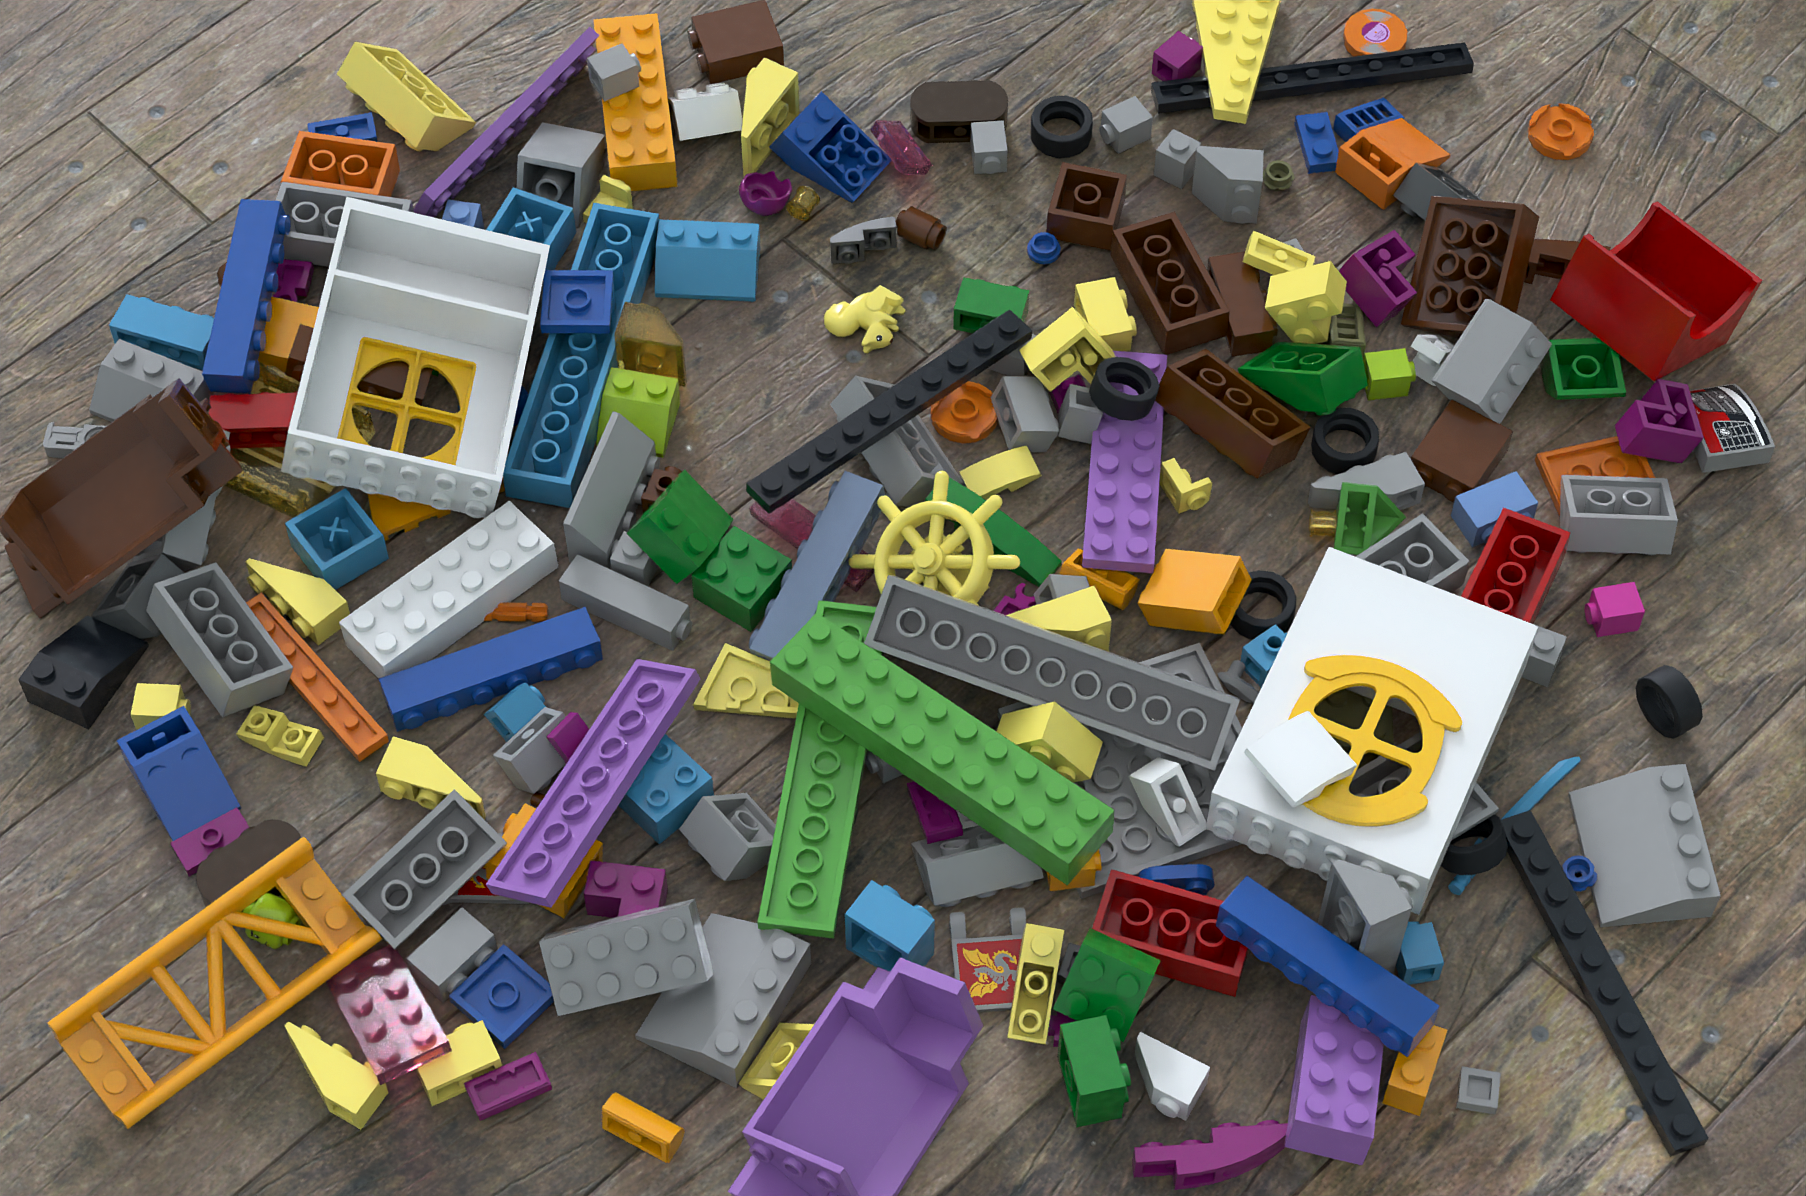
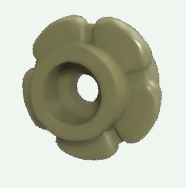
(1278, 176)

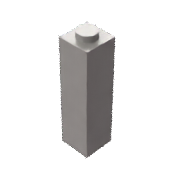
(625, 602)

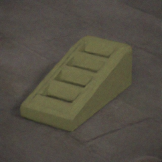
(1348, 332)

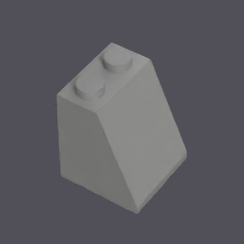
(562, 165)

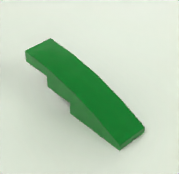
(1007, 537)

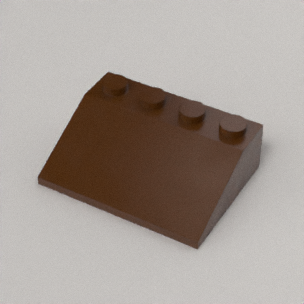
(1466, 256)

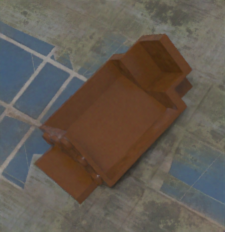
(115, 496)

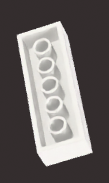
(450, 592)

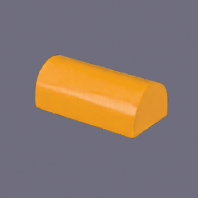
(1112, 585)
(641, 1127)

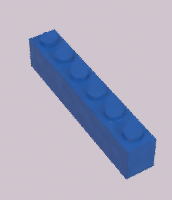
(246, 296)
(491, 669)
(1327, 966)

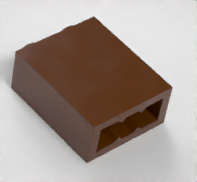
(735, 41)
(1460, 451)

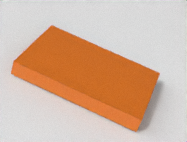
(1589, 459)

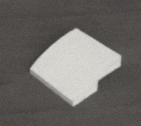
(1300, 758)

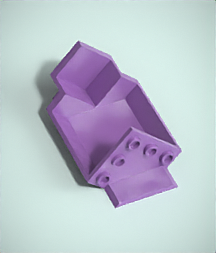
(864, 1089)

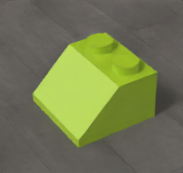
(645, 401)

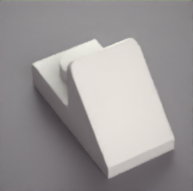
(1430, 355)

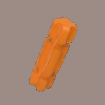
(519, 612)

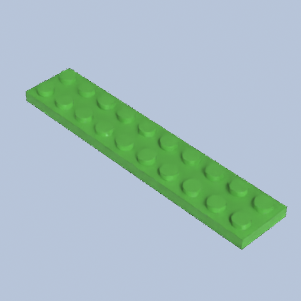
(815, 812)

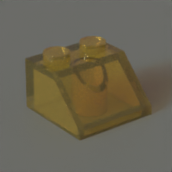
(649, 343)

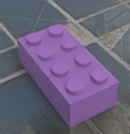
(1334, 1086)

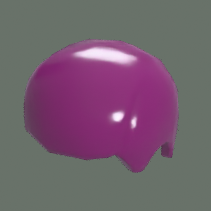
(764, 193)

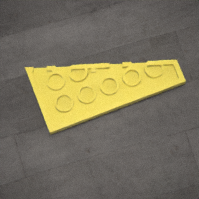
(1234, 50)

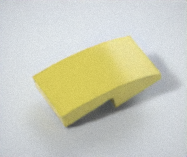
(1002, 471)
(280, 737)

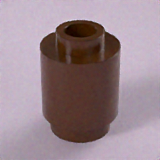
(920, 228)

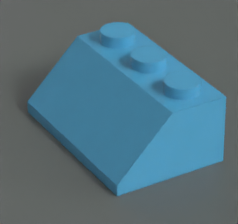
(707, 260)

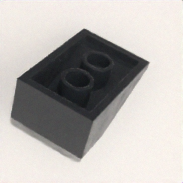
(81, 670)

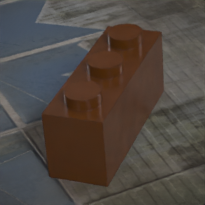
(1249, 323)

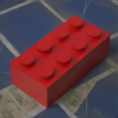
(1173, 928)

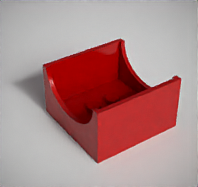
(1657, 293)

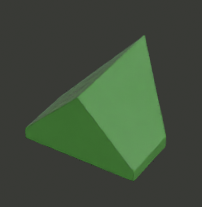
(1363, 517)

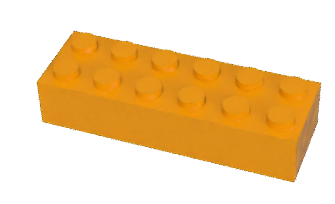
(639, 120)

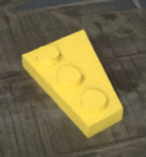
(743, 686)

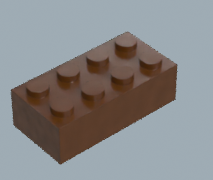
(1169, 283)
(1231, 413)

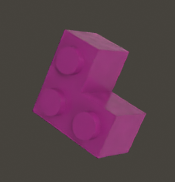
(1376, 278)
(1661, 424)
(623, 889)

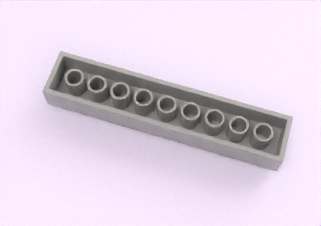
(1050, 667)

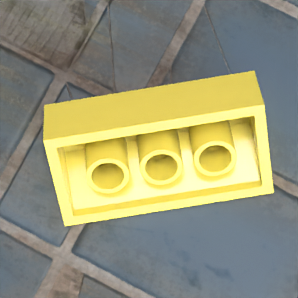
(403, 97)

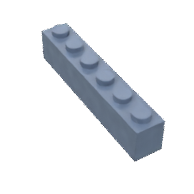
(820, 562)

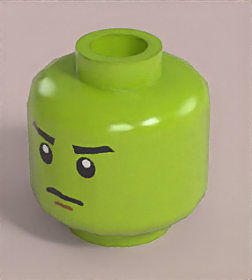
(274, 908)

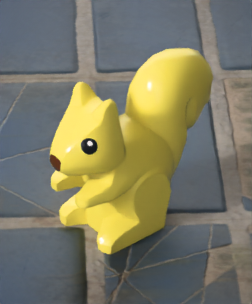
(869, 311)

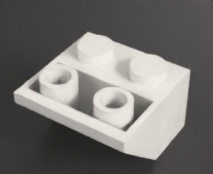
(705, 112)

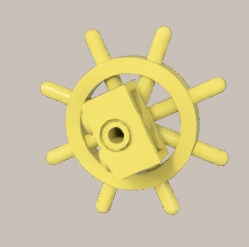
(938, 558)

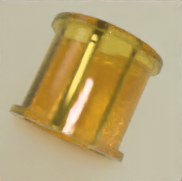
(803, 203)
(1322, 523)

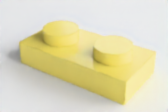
(1274, 255)

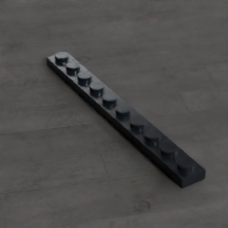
(1325, 76)
(888, 411)
(1602, 986)

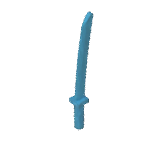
(1525, 804)

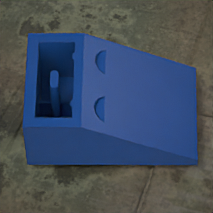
(830, 149)
(177, 773)

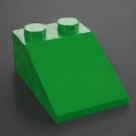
(1308, 374)
(681, 527)

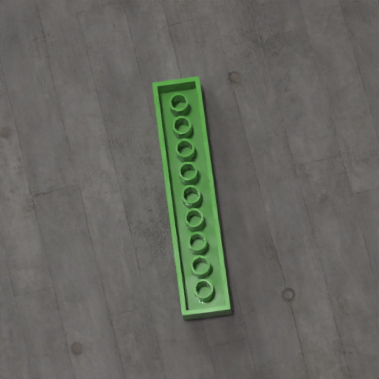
(942, 748)

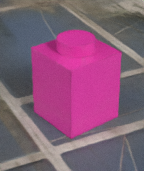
(1614, 609)

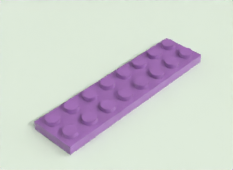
(509, 124)
(1125, 484)
(593, 783)

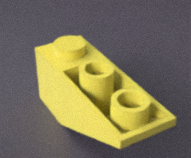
(304, 598)
(421, 776)
(1035, 983)
(342, 1082)

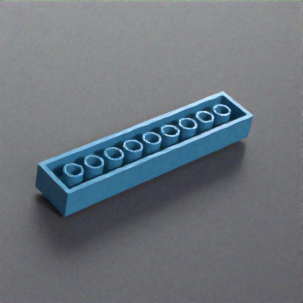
(567, 390)

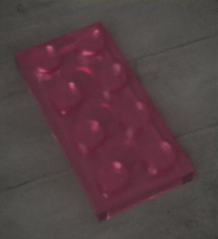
(388, 1014)

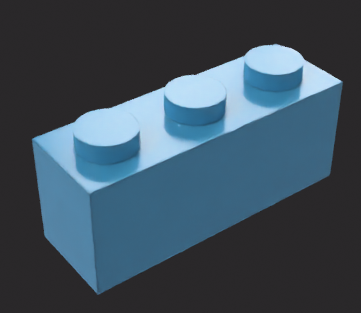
(163, 330)

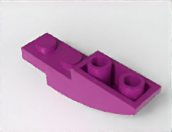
(1227, 1155)

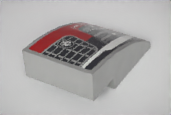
(1730, 429)

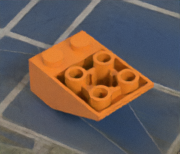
(1382, 156)

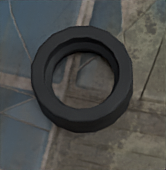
(1066, 145)
(1129, 373)
(1350, 420)
(1276, 586)
(1669, 701)
(1478, 857)

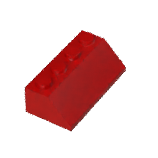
(1517, 565)

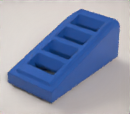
(1346, 121)

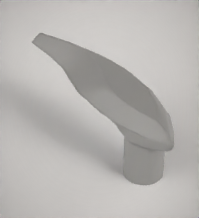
(1236, 685)

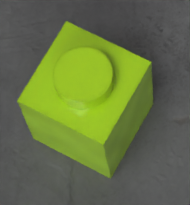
(1388, 374)

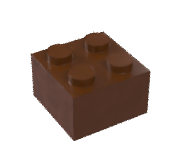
(1086, 205)

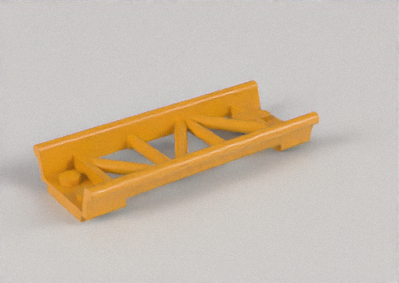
(96, 1043)

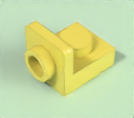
(611, 193)
(1181, 490)

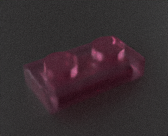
(901, 147)

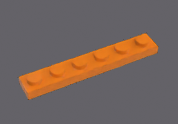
(320, 686)

